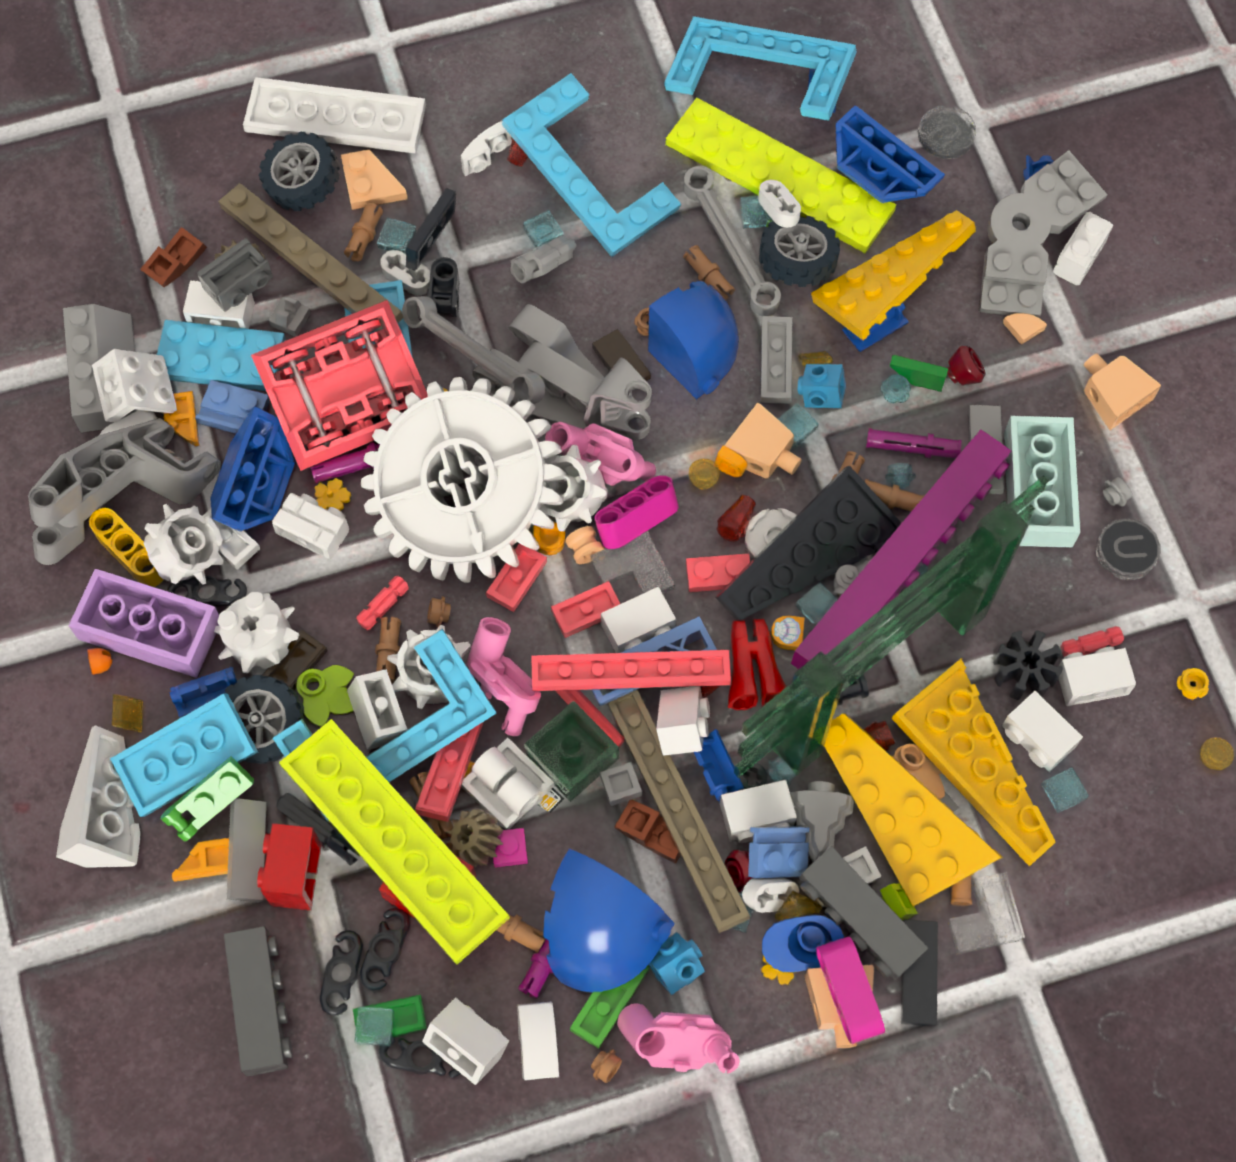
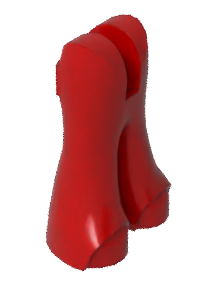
(743, 688)

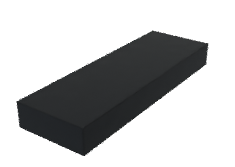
(430, 229)
(920, 979)

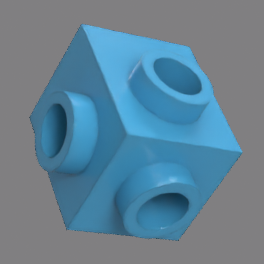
(822, 385)
(677, 963)

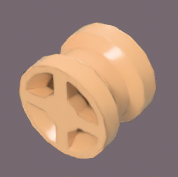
(583, 544)

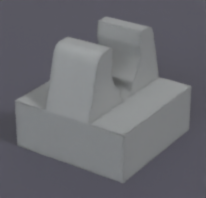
(289, 316)
(621, 784)

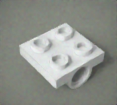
(506, 783)

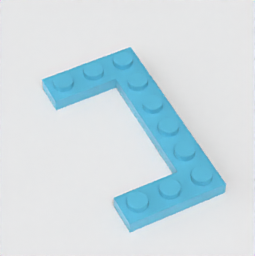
(828, 57)
(529, 130)
(464, 712)

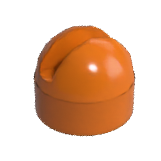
(99, 660)

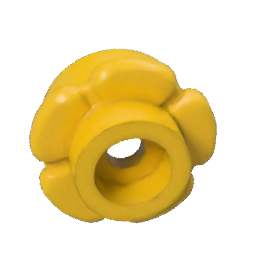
(1199, 678)

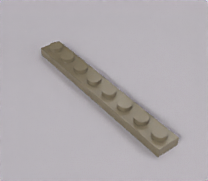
(302, 252)
(679, 813)

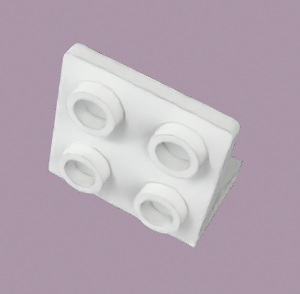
(133, 382)

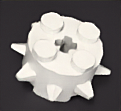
(581, 489)
(183, 545)
(255, 631)
(414, 674)

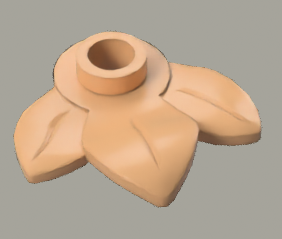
(920, 767)

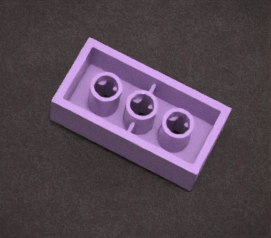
(141, 623)

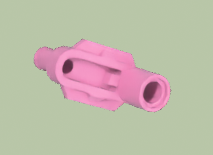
(612, 449)
(500, 675)
(677, 1039)

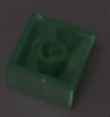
(572, 750)

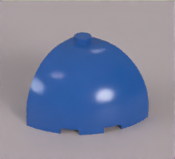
(694, 336)
(600, 926)

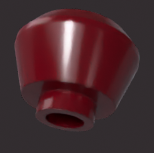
(965, 367)
(737, 866)

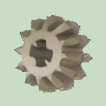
(474, 837)

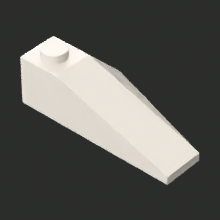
(99, 814)

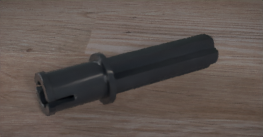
(327, 834)

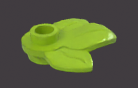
(329, 696)

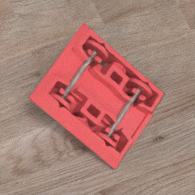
(340, 384)

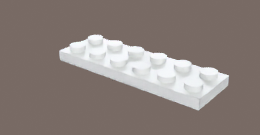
(335, 114)

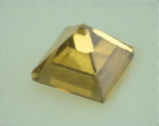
(821, 357)
(127, 713)
(797, 906)

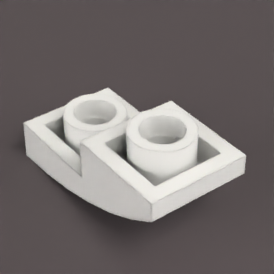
(477, 153)
(537, 1040)

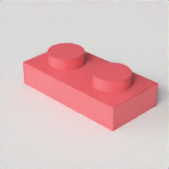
(714, 571)
(512, 582)
(584, 609)

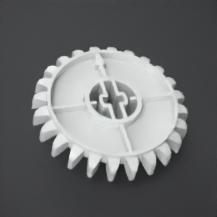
(423, 464)

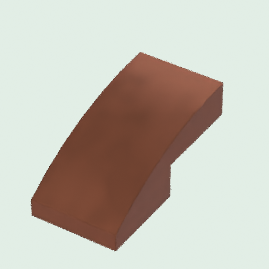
(179, 254)
(647, 829)

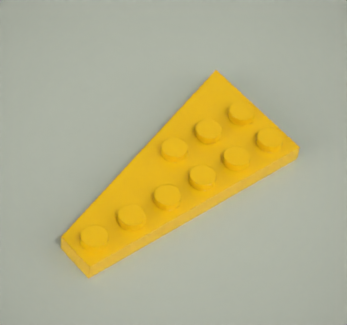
(889, 278)
(970, 752)
(913, 827)

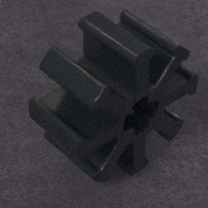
(1042, 663)

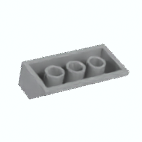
(89, 336)

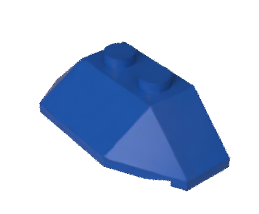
(881, 160)
(253, 473)

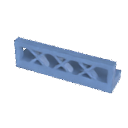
(668, 641)

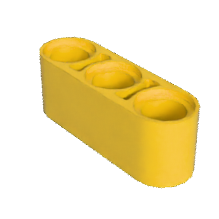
(119, 536)

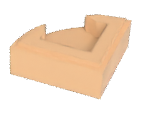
(1024, 326)

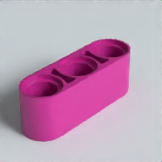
(636, 512)
(850, 990)

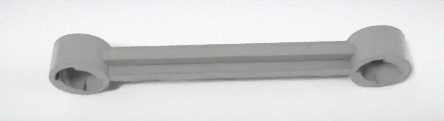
(731, 241)
(472, 349)

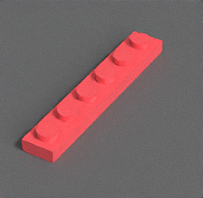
(630, 670)

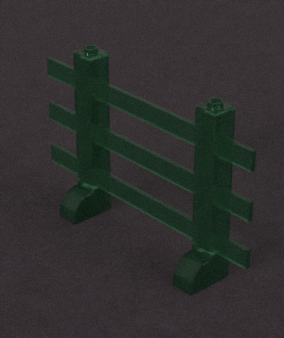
(957, 593)

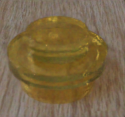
(704, 473)
(1216, 753)

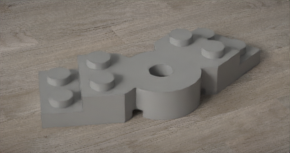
(1016, 260)

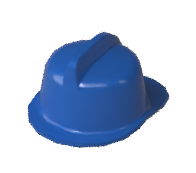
(793, 942)

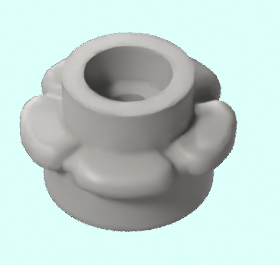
(1117, 492)

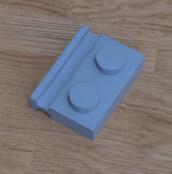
(228, 406)
(778, 852)

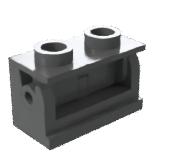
(235, 275)

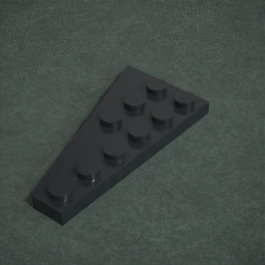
(830, 532)

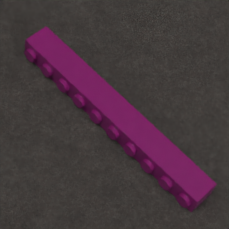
(910, 545)

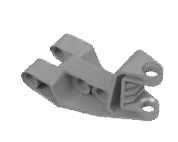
(573, 386)
(101, 469)

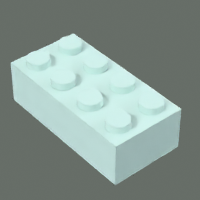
(1047, 449)

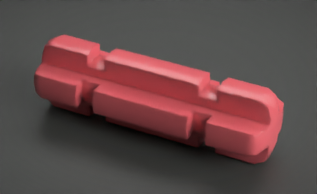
(382, 602)
(1093, 642)

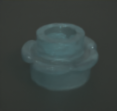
(898, 382)
(900, 474)
(780, 770)

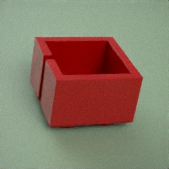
(290, 856)

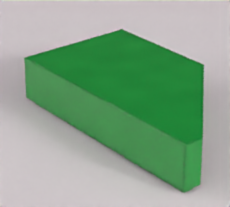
(920, 373)

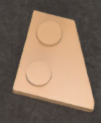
(370, 180)

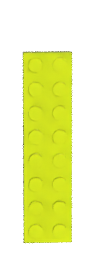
(754, 157)
(394, 841)

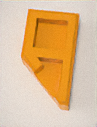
(184, 418)
(205, 860)

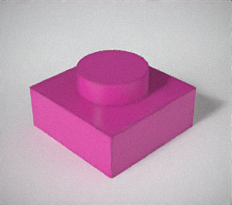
(512, 850)

